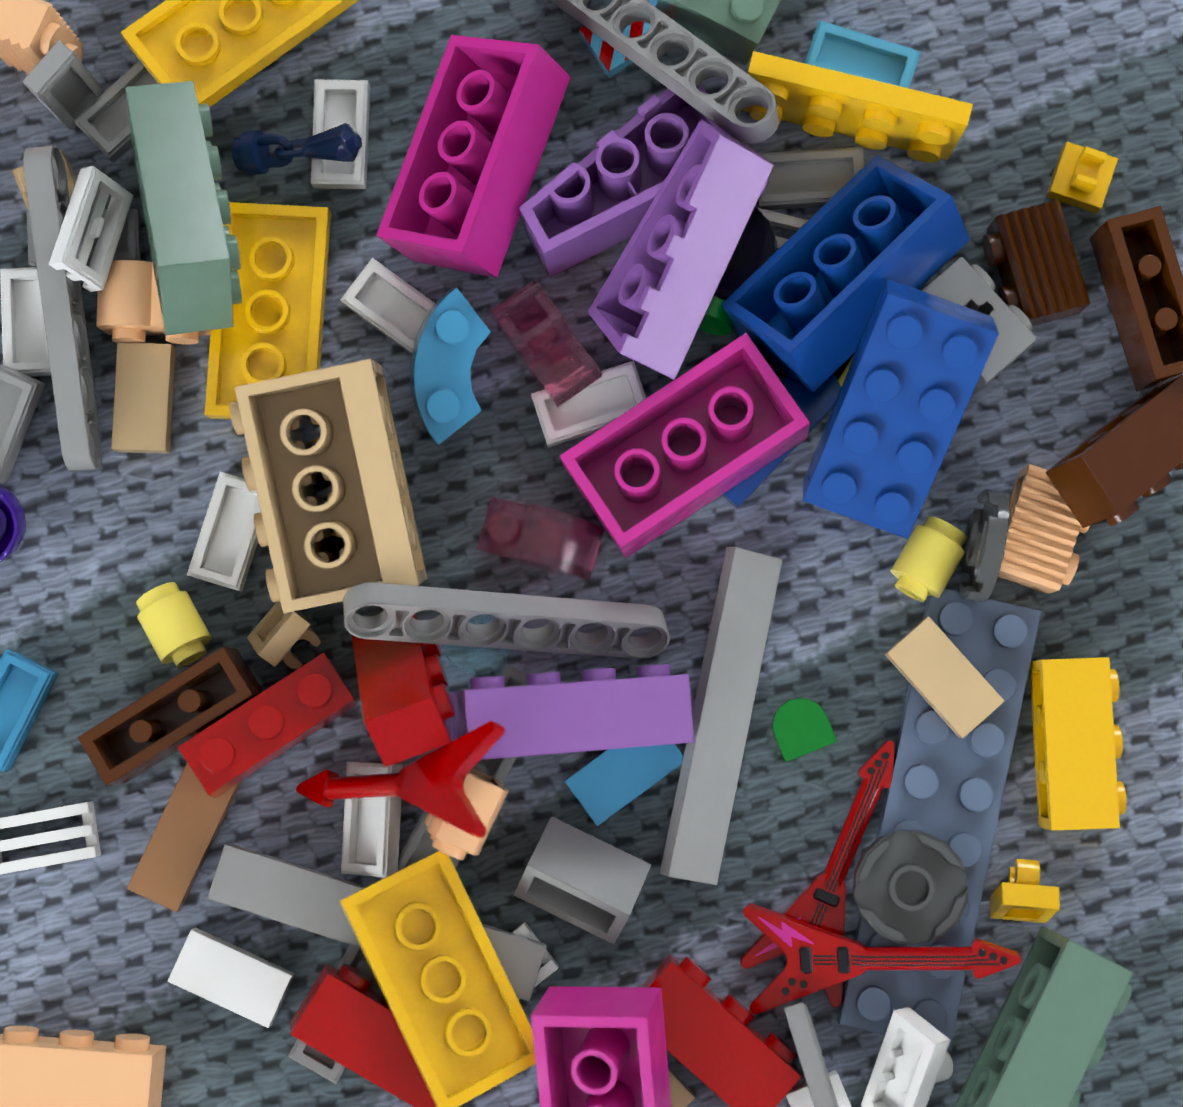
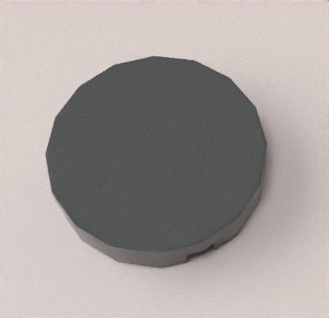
(985, 545)
(910, 887)

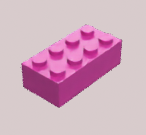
(474, 154)
(685, 445)
(601, 1047)

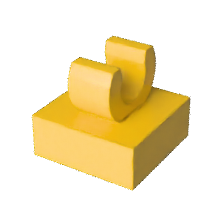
(1082, 177)
(1023, 896)

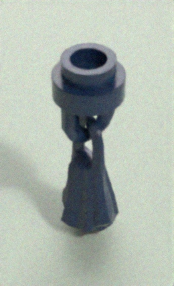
(252, 149)

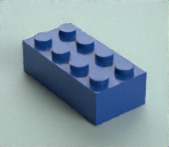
(823, 283)
(899, 408)

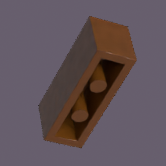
(1143, 293)
(1124, 458)
(169, 716)

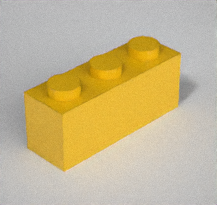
(1076, 744)

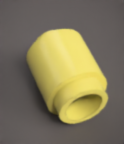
(929, 559)
(173, 625)

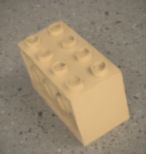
(367, 474)

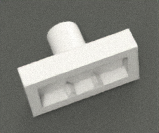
(908, 1063)

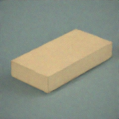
(143, 398)
(944, 677)

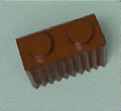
(1036, 263)

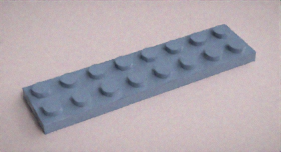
(952, 793)

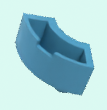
(443, 364)

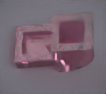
(545, 343)
(541, 538)

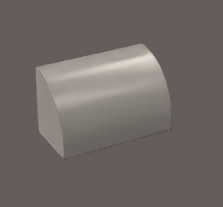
(582, 880)

